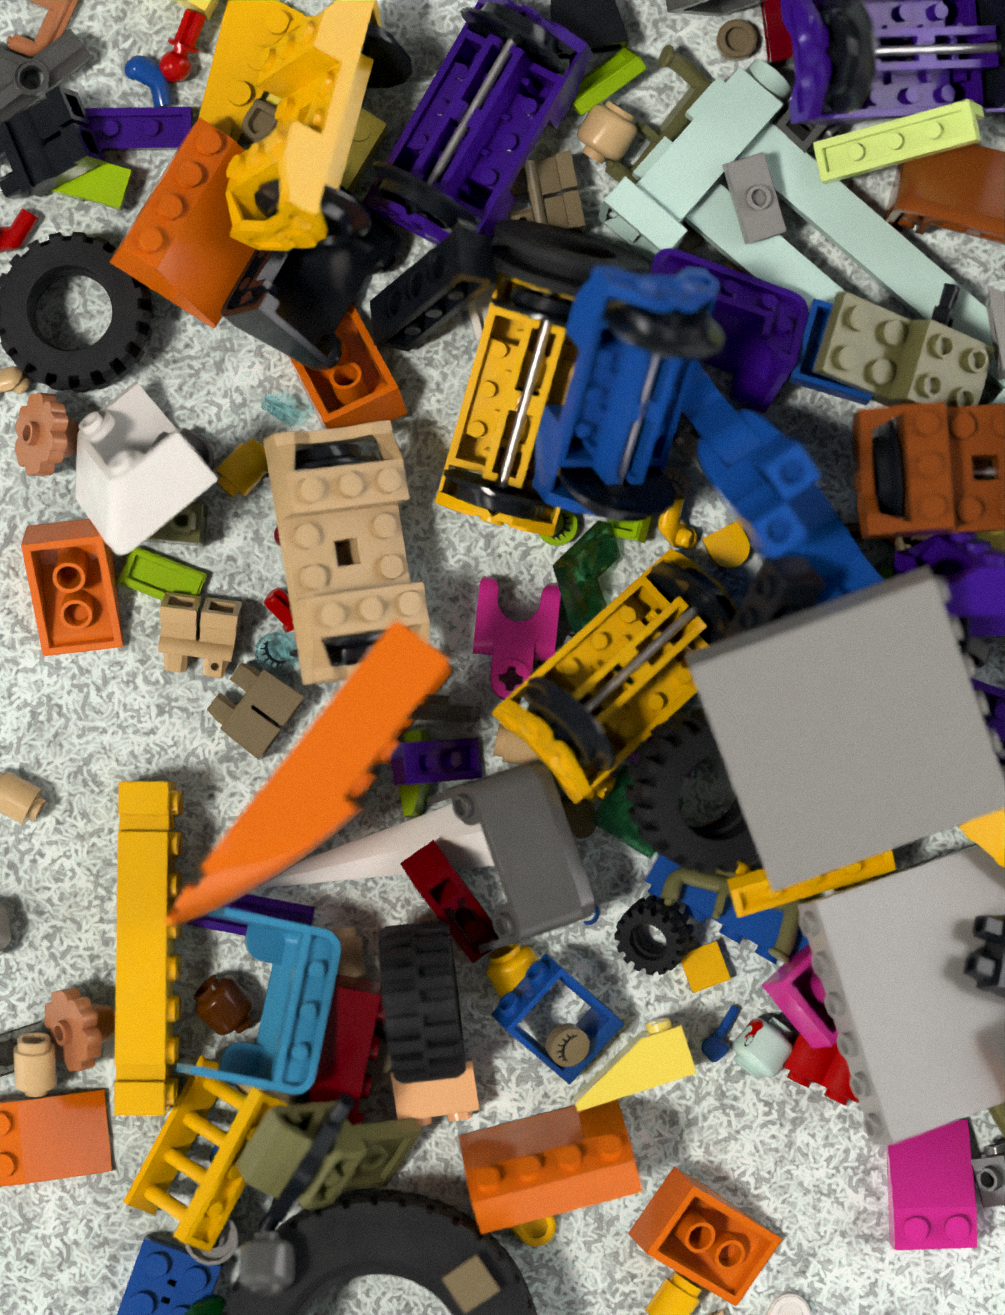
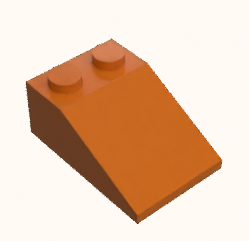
(358, 386)
(72, 587)
(54, 1137)
(704, 1236)

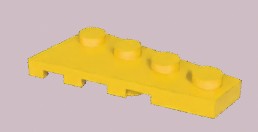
(233, 76)

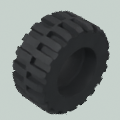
(82, 368)
(656, 800)
(421, 1002)

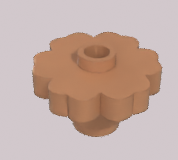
(44, 435)
(77, 1028)

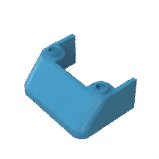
(294, 1006)

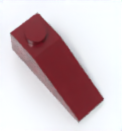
(450, 899)

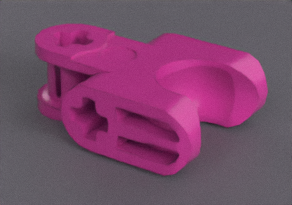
(514, 642)

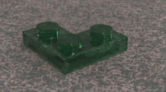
(579, 572)

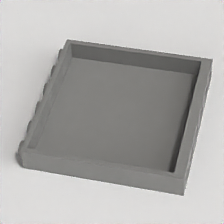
(851, 727)
(894, 982)

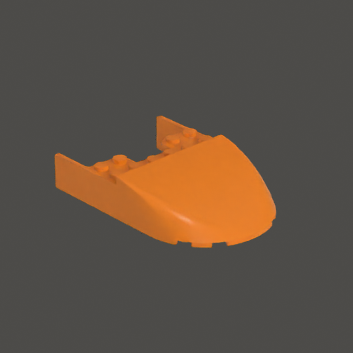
(317, 781)

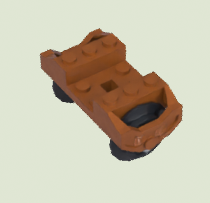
(929, 469)

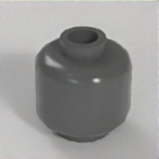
(266, 1264)

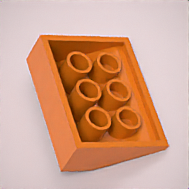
(184, 229)
(548, 1165)

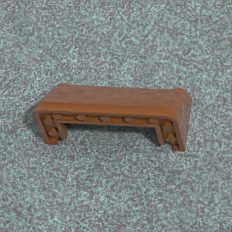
(951, 191)

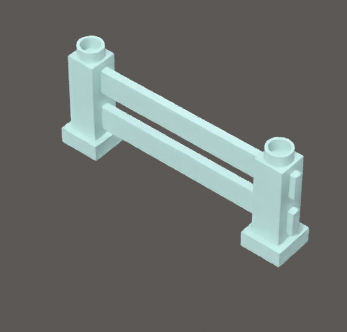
(683, 185)

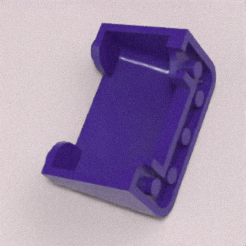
(759, 325)

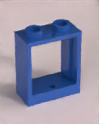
(598, 1023)

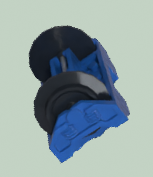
(625, 392)

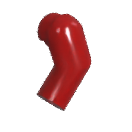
(14, 236)

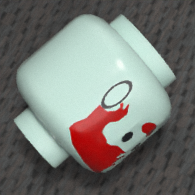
(763, 1047)

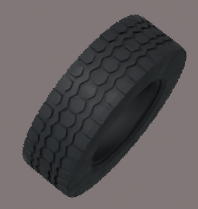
(386, 1236)

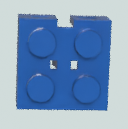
(803, 371)
(149, 1280)

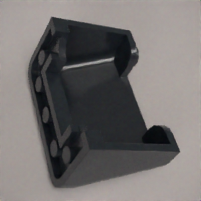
(302, 293)

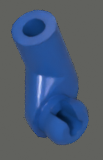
(148, 73)

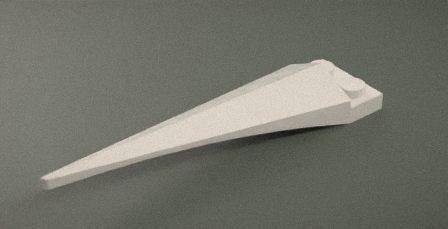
(385, 850)

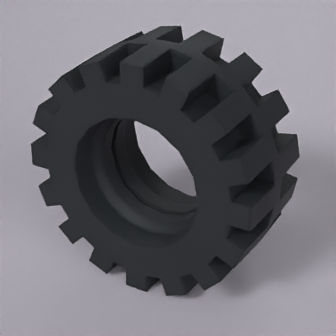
(643, 951)

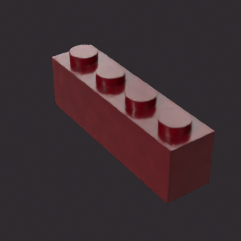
(349, 1043)

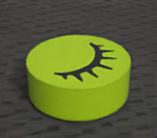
(565, 530)

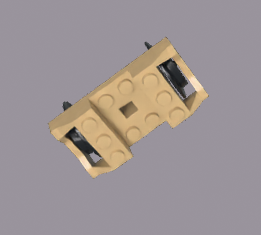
(351, 590)

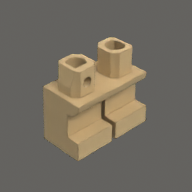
(183, 638)

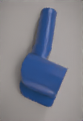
(713, 1045)

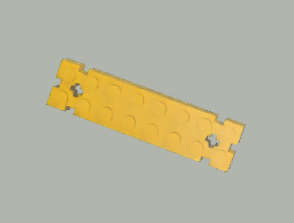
(146, 948)

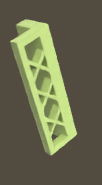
(898, 141)

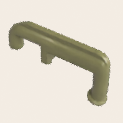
(676, 121)
(718, 884)

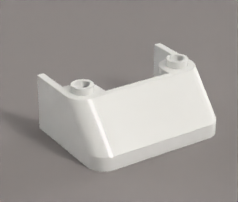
(126, 484)

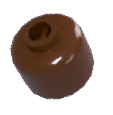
(224, 1005)

